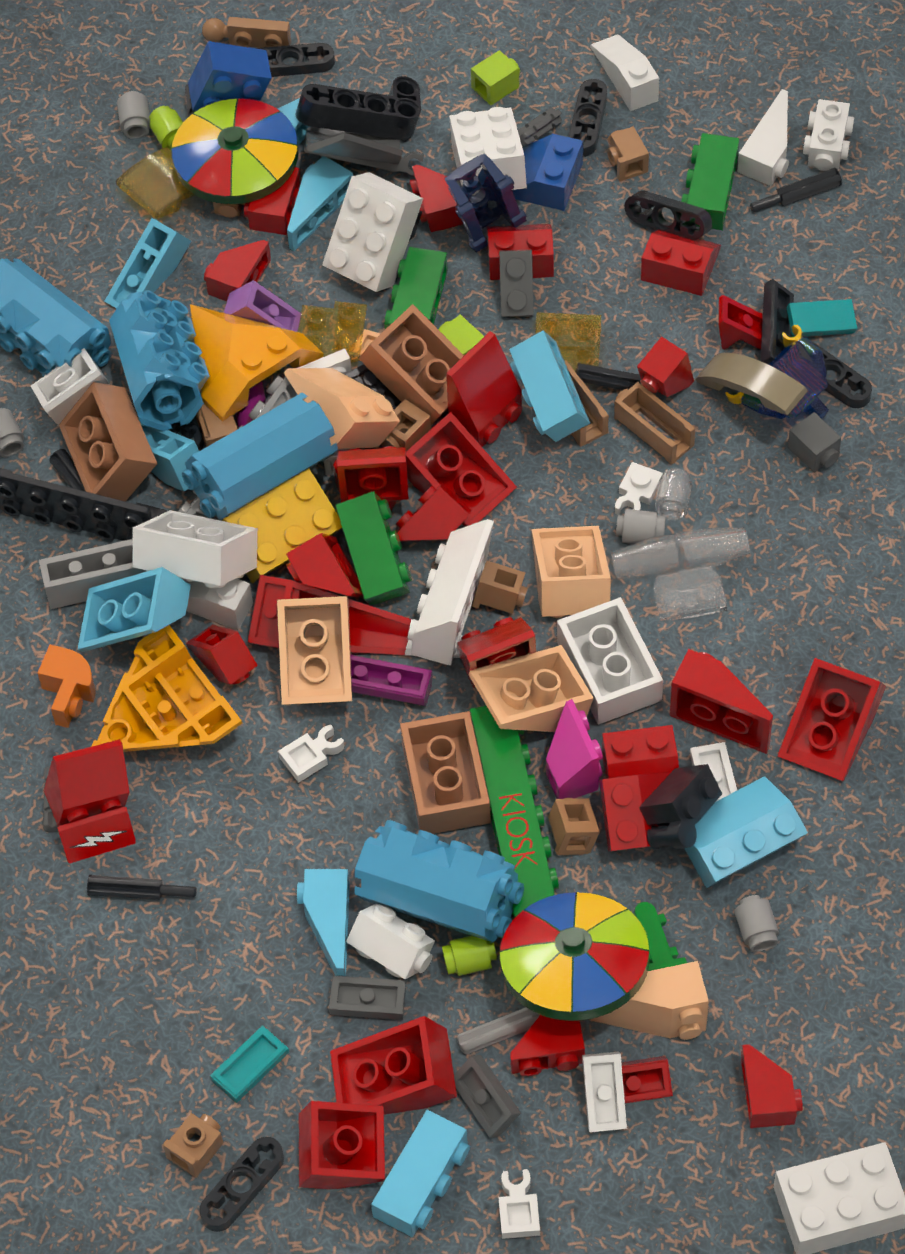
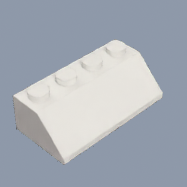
(451, 593)

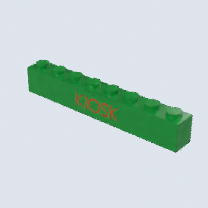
(512, 807)

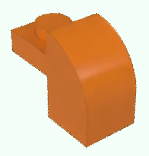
(69, 677)

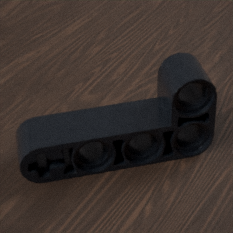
(363, 112)

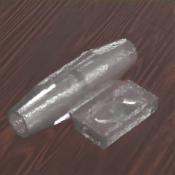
(683, 569)

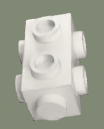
(828, 128)
(391, 941)

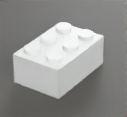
(493, 134)
(372, 231)
(195, 548)
(611, 660)
(841, 1199)

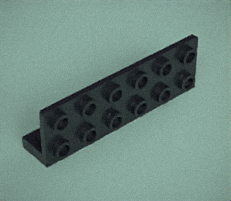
(72, 507)

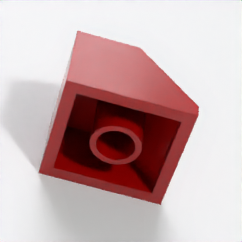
(524, 237)
(678, 262)
(373, 470)
(324, 565)
(639, 751)
(87, 782)
(621, 811)
(341, 1145)

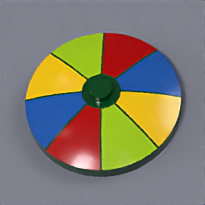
(235, 151)
(574, 956)

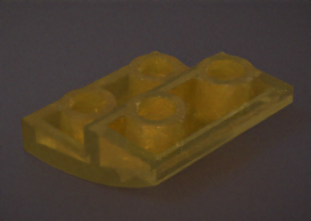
(155, 184)
(335, 327)
(575, 335)

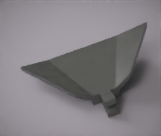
(359, 149)

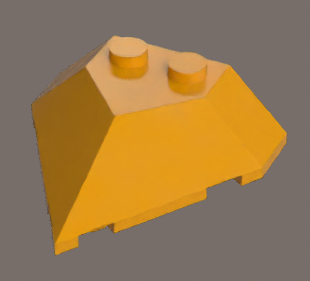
(243, 354)
(166, 700)

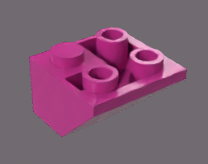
(573, 756)

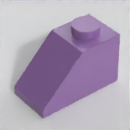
(261, 305)

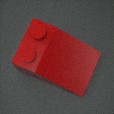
(484, 390)
(458, 461)
(503, 642)
(718, 702)
(831, 719)
(396, 1068)

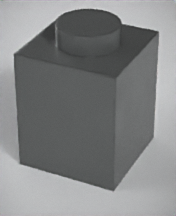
(814, 442)

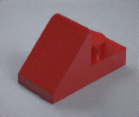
(739, 323)

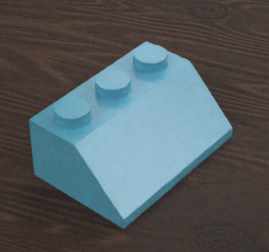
(132, 608)
(743, 831)

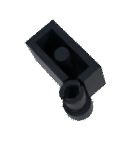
(679, 805)

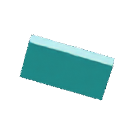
(823, 317)
(249, 1064)

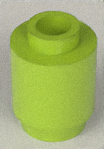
(164, 125)
(468, 955)

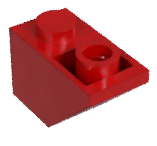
(437, 202)
(435, 518)
(548, 1045)

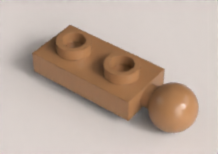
(248, 32)

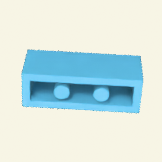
(548, 386)
(421, 1174)

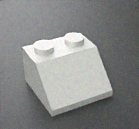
(66, 385)

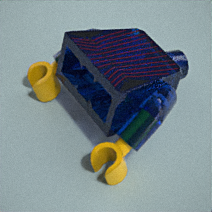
(804, 364)

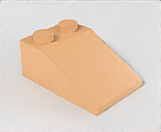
(356, 412)
(570, 570)
(314, 650)
(531, 690)
(666, 1005)

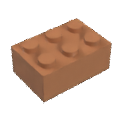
(413, 361)
(107, 442)
(445, 773)

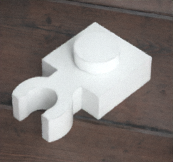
(637, 486)
(307, 755)
(518, 1211)

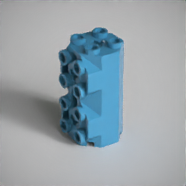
(45, 321)
(159, 359)
(259, 456)
(438, 881)

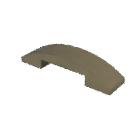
(755, 378)

